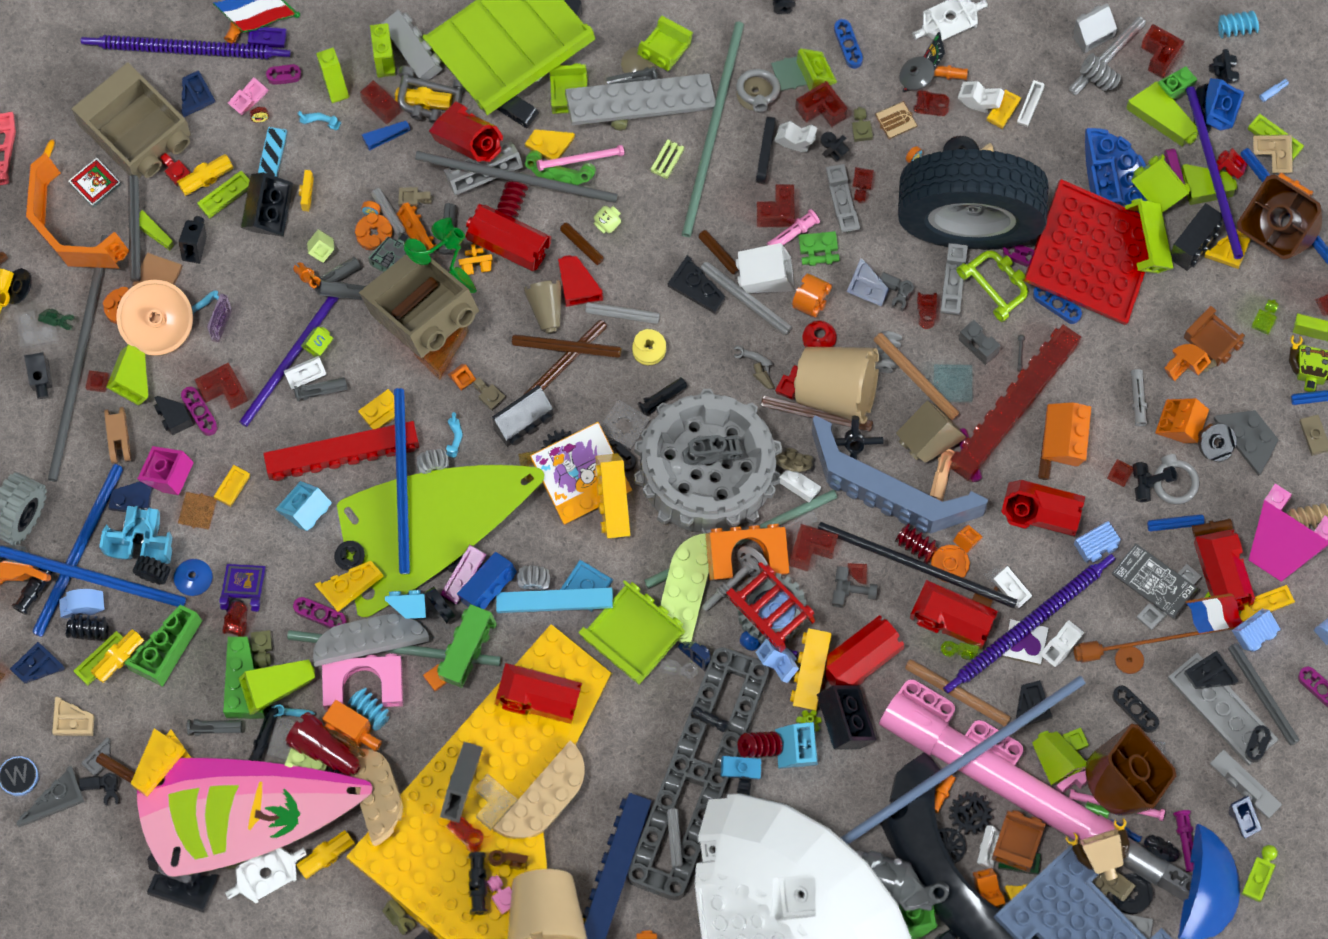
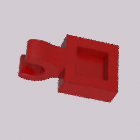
(175, 170)
(786, 384)

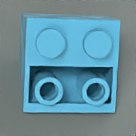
(408, 605)
(797, 745)

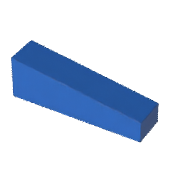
(380, 136)

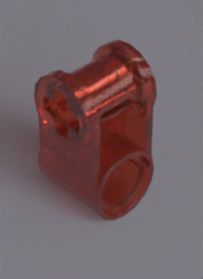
(931, 103)
(926, 307)
(235, 619)

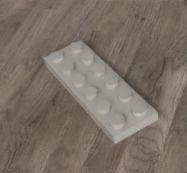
(1222, 710)

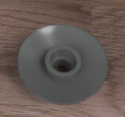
(921, 77)

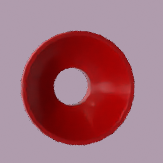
(811, 340)

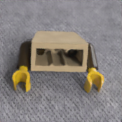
(1103, 851)

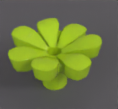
(810, 716)

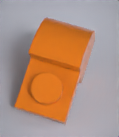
(1186, 357)
(987, 886)

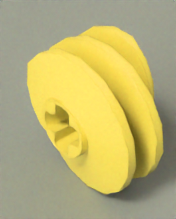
(649, 338)

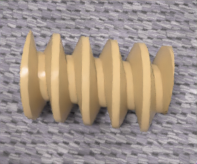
(1309, 515)

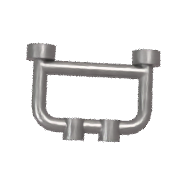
(416, 110)

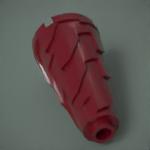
(317, 743)

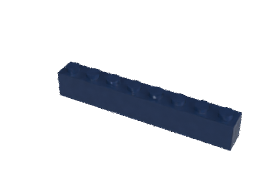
(616, 866)

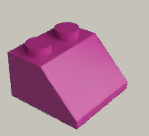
(166, 470)

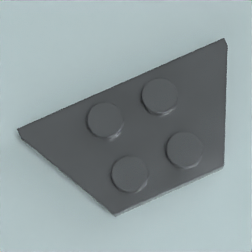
(1253, 437)

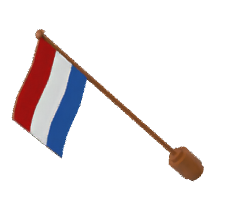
(1208, 616)

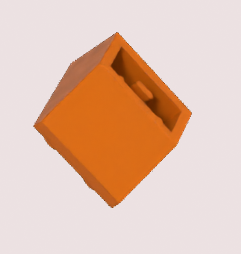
(1182, 420)

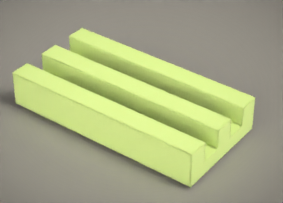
(673, 146)

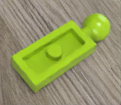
(1260, 874)

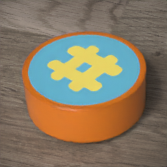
(913, 154)
(370, 207)

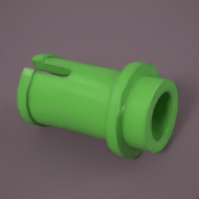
(1097, 809)

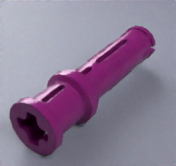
(1185, 831)

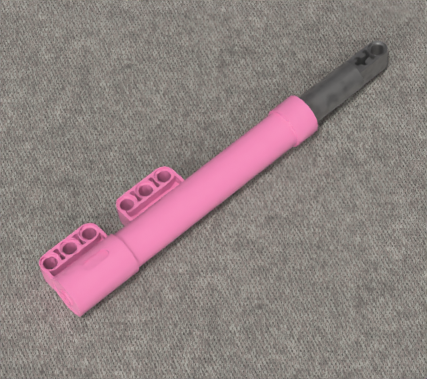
(996, 769)

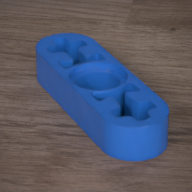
(851, 37)
(1058, 311)

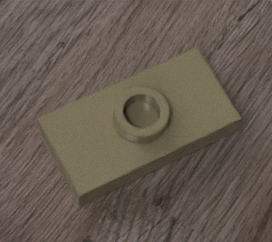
(1314, 434)

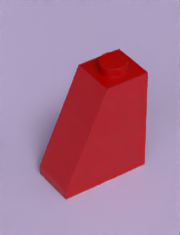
(577, 282)

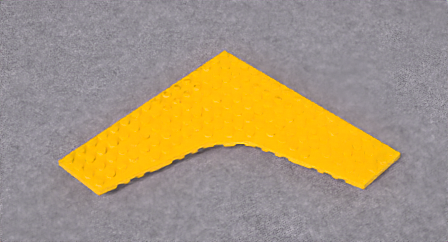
(422, 859)

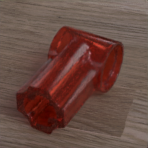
(465, 832)

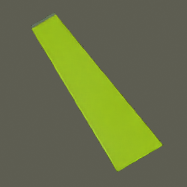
(149, 227)

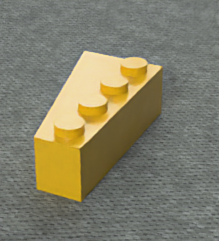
(613, 495)
(811, 669)

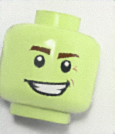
(607, 219)

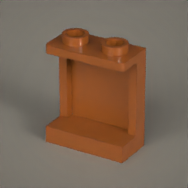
(1214, 337)
(1018, 841)

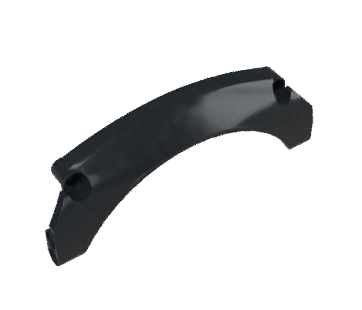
(917, 840)

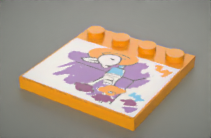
(571, 471)

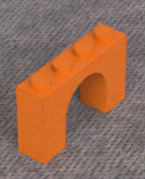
(720, 546)

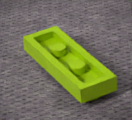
(1263, 126)
(224, 194)
(83, 671)

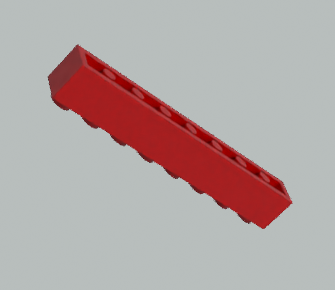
(337, 451)

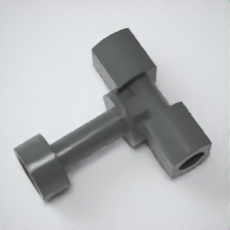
(843, 588)

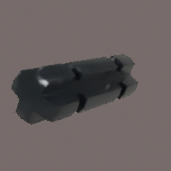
(709, 719)

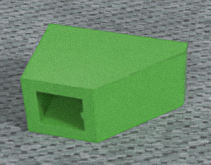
(1177, 83)

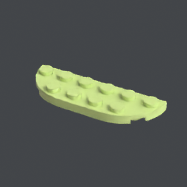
(686, 583)

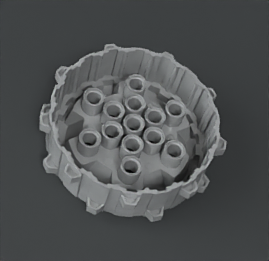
(700, 507)

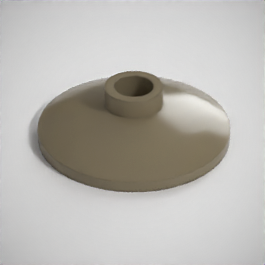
(763, 87)

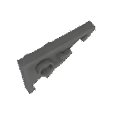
(60, 796)

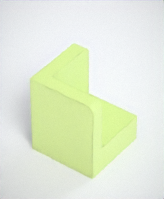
(320, 246)

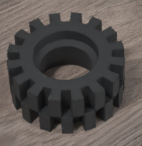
(151, 570)

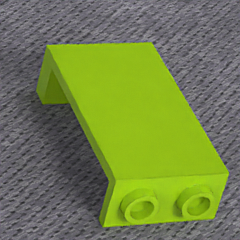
(1155, 236)

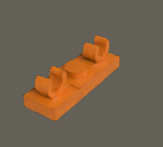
(413, 225)

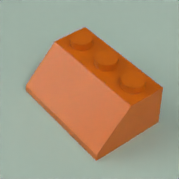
(1066, 433)

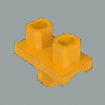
(485, 260)

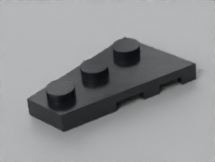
(183, 894)

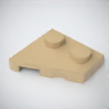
(71, 720)

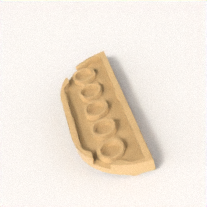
(545, 796)
(384, 804)

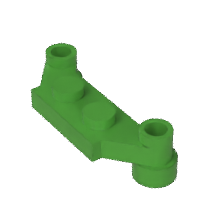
(560, 173)

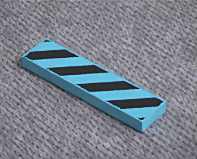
(272, 151)

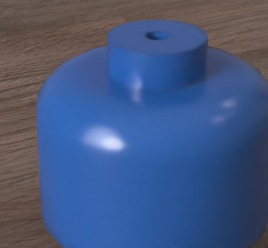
(749, 642)

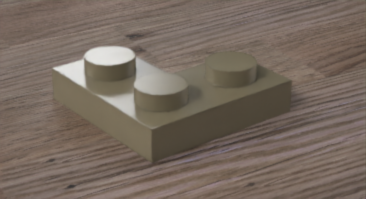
(1119, 887)

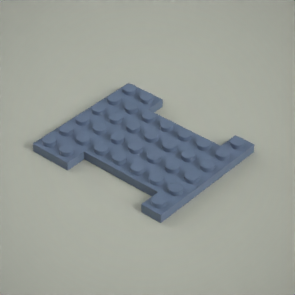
(1066, 906)

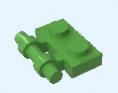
(818, 243)

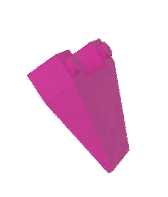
(1281, 541)

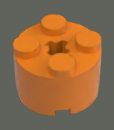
(811, 295)

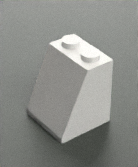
(765, 269)

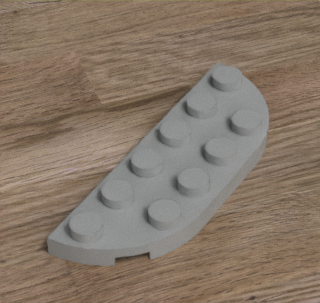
(367, 638)

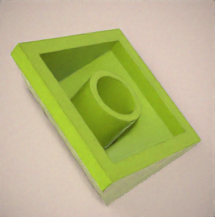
(814, 68)

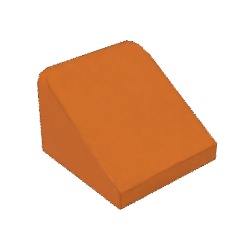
(462, 376)
(967, 538)

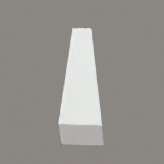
(1030, 103)

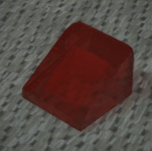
(1120, 473)

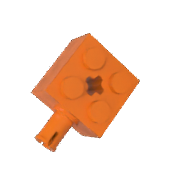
(351, 725)

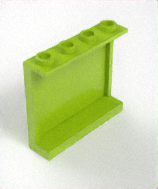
(633, 632)

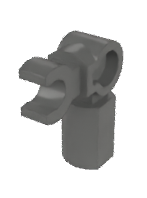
(904, 288)

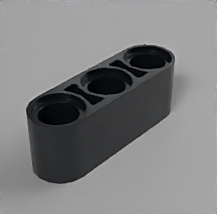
(519, 111)

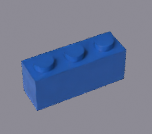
(487, 581)

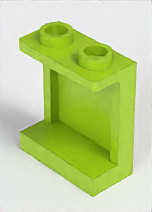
(665, 43)
(382, 50)
(565, 78)
(1160, 183)

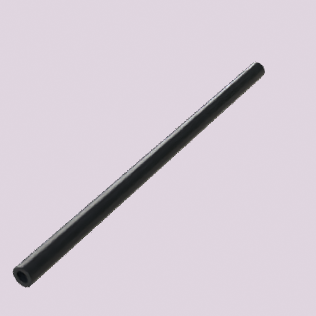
(920, 566)

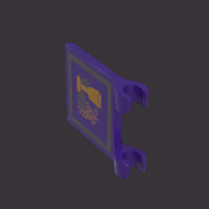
(242, 582)

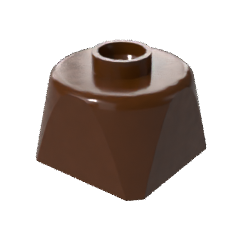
(1264, 213)
(1128, 773)

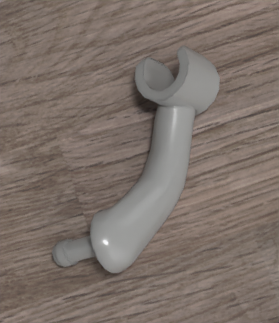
(755, 356)

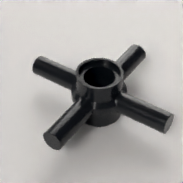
(855, 435)

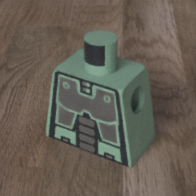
(388, 253)

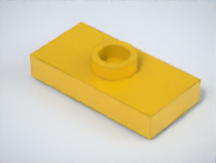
(1000, 115)
(305, 190)
(232, 485)

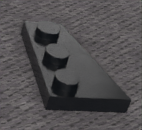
(694, 285)

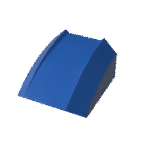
(1222, 104)

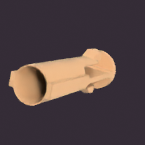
(941, 475)

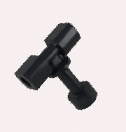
(1147, 481)

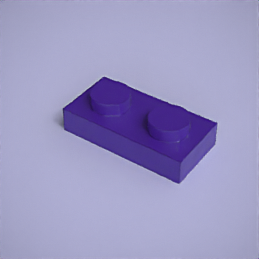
(268, 36)

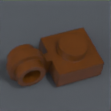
(514, 860)

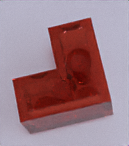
(1164, 48)
(821, 101)
(778, 212)
(219, 382)
(811, 542)

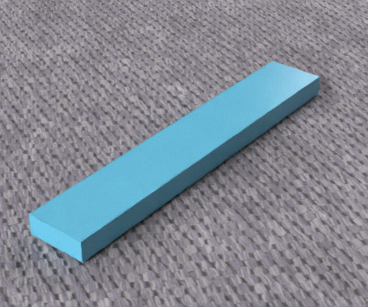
(554, 600)

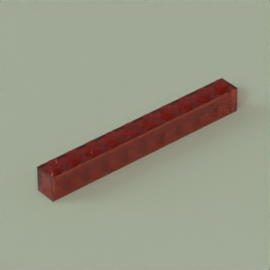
(1015, 402)

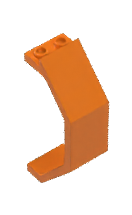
(101, 256)

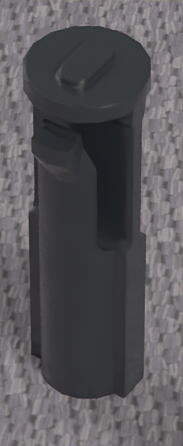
(662, 396)

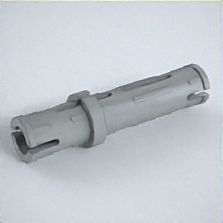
(1140, 418)

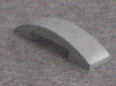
(841, 198)
(953, 282)
(1151, 615)

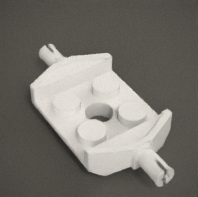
(935, 20)
(254, 885)

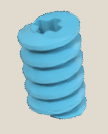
(1237, 23)
(368, 708)

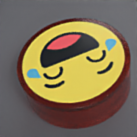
(259, 114)

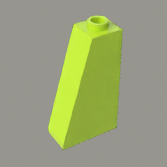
(1163, 114)
(270, 684)

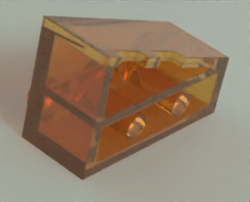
(439, 360)

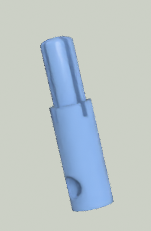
(1273, 90)

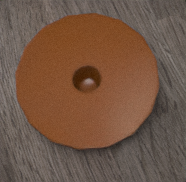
(1129, 660)

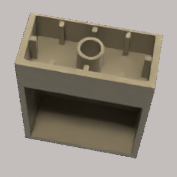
(132, 122)
(431, 319)

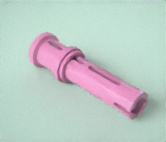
(800, 226)

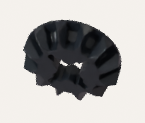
(341, 554)

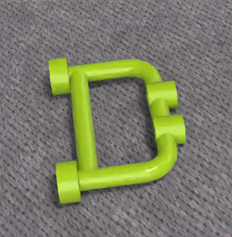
(1004, 264)

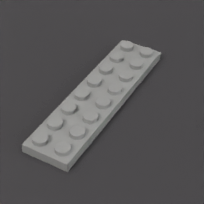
(640, 99)

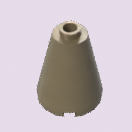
(545, 304)

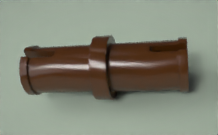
(1212, 527)

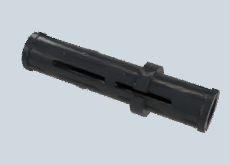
(261, 743)

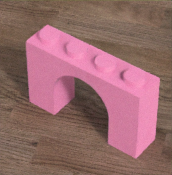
(386, 668)

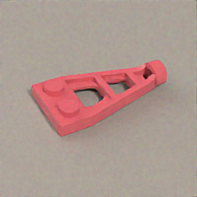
(7, 126)

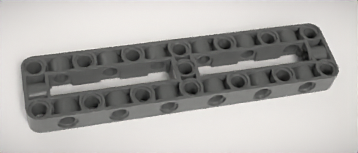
(739, 722)

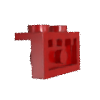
(1233, 161)

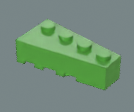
(466, 645)
(164, 648)
(237, 662)

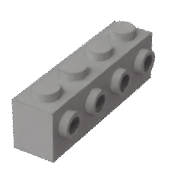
(412, 46)
(464, 180)

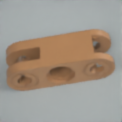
(117, 435)

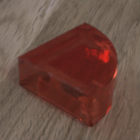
(858, 572)

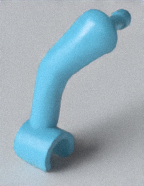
(332, 121)
(205, 301)
(454, 424)
(290, 712)

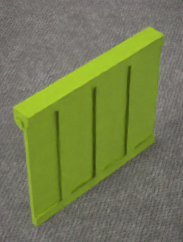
(507, 45)

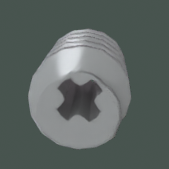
(1100, 73)
(885, 363)

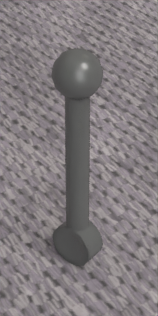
(1021, 338)

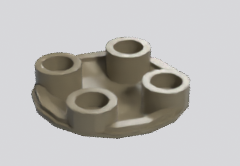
(632, 62)
(794, 461)

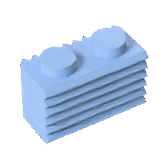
(1097, 542)
(1256, 630)

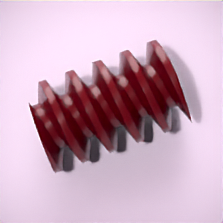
(511, 198)
(917, 543)
(759, 744)

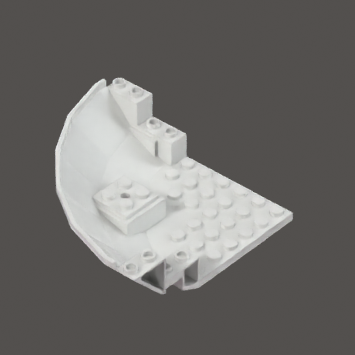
(765, 860)

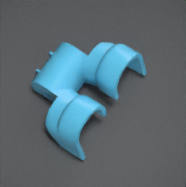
(137, 521)

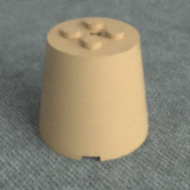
(838, 380)
(545, 906)

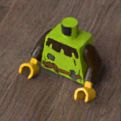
(1308, 364)

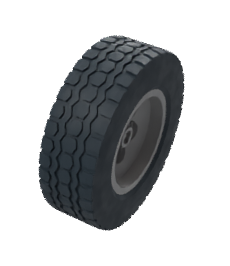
(973, 199)

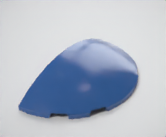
(1111, 166)
(1213, 888)

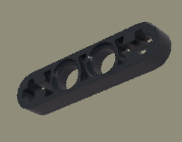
(765, 150)

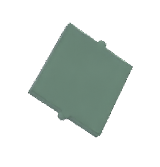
(788, 74)

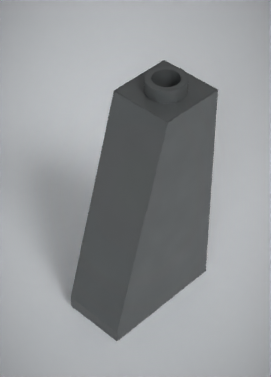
(461, 782)

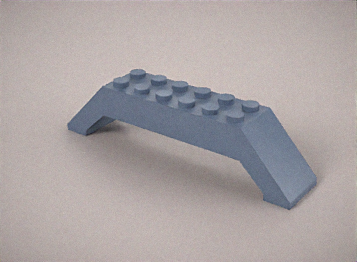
(887, 492)

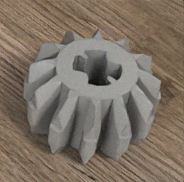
(432, 460)
(533, 578)

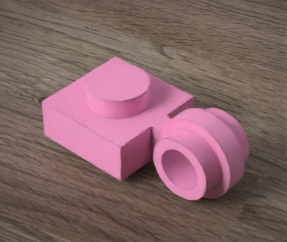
(503, 897)

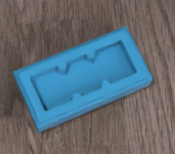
(739, 766)

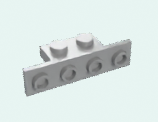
(1241, 780)

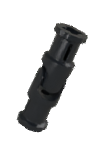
(30, 593)
(477, 881)

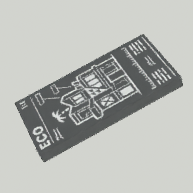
(1154, 581)

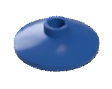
(196, 585)

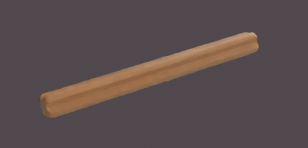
(917, 377)
(958, 693)

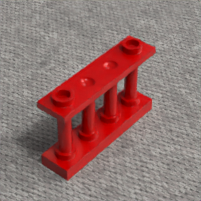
(764, 625)

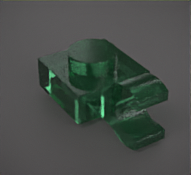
(53, 318)

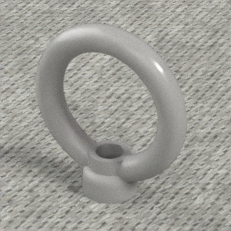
(759, 102)
(1171, 460)

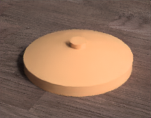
(155, 317)

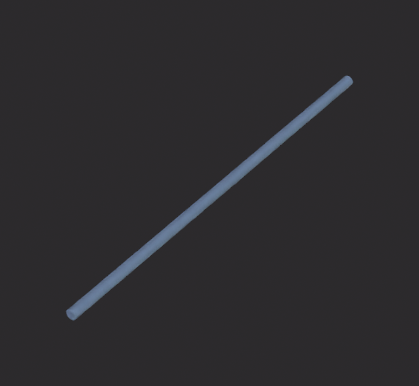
(963, 760)

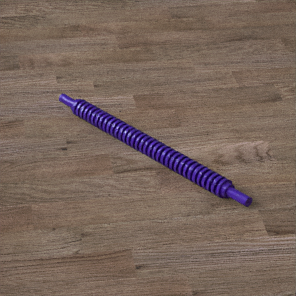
(183, 46)
(1029, 623)

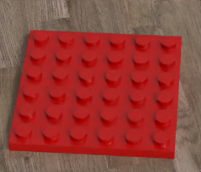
(1090, 253)

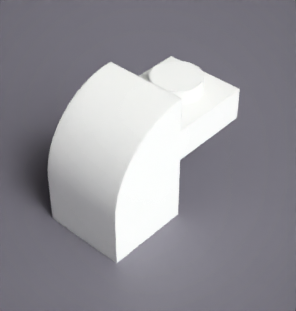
(978, 98)
(794, 137)
(1062, 644)

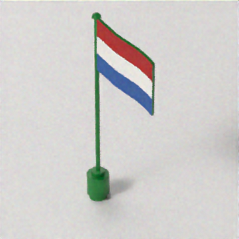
(255, 14)

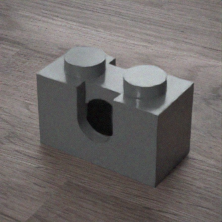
(987, 348)

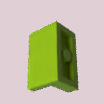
(1311, 327)

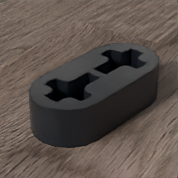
(623, 452)
(1261, 745)

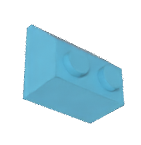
(304, 505)

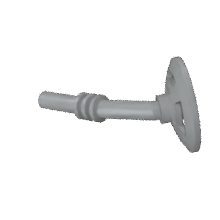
(747, 567)

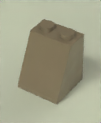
(929, 433)

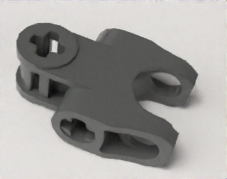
(713, 449)

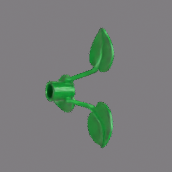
(451, 238)

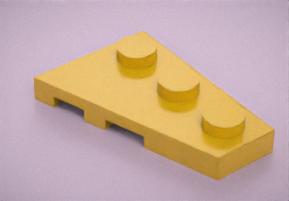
(347, 587)
(156, 762)

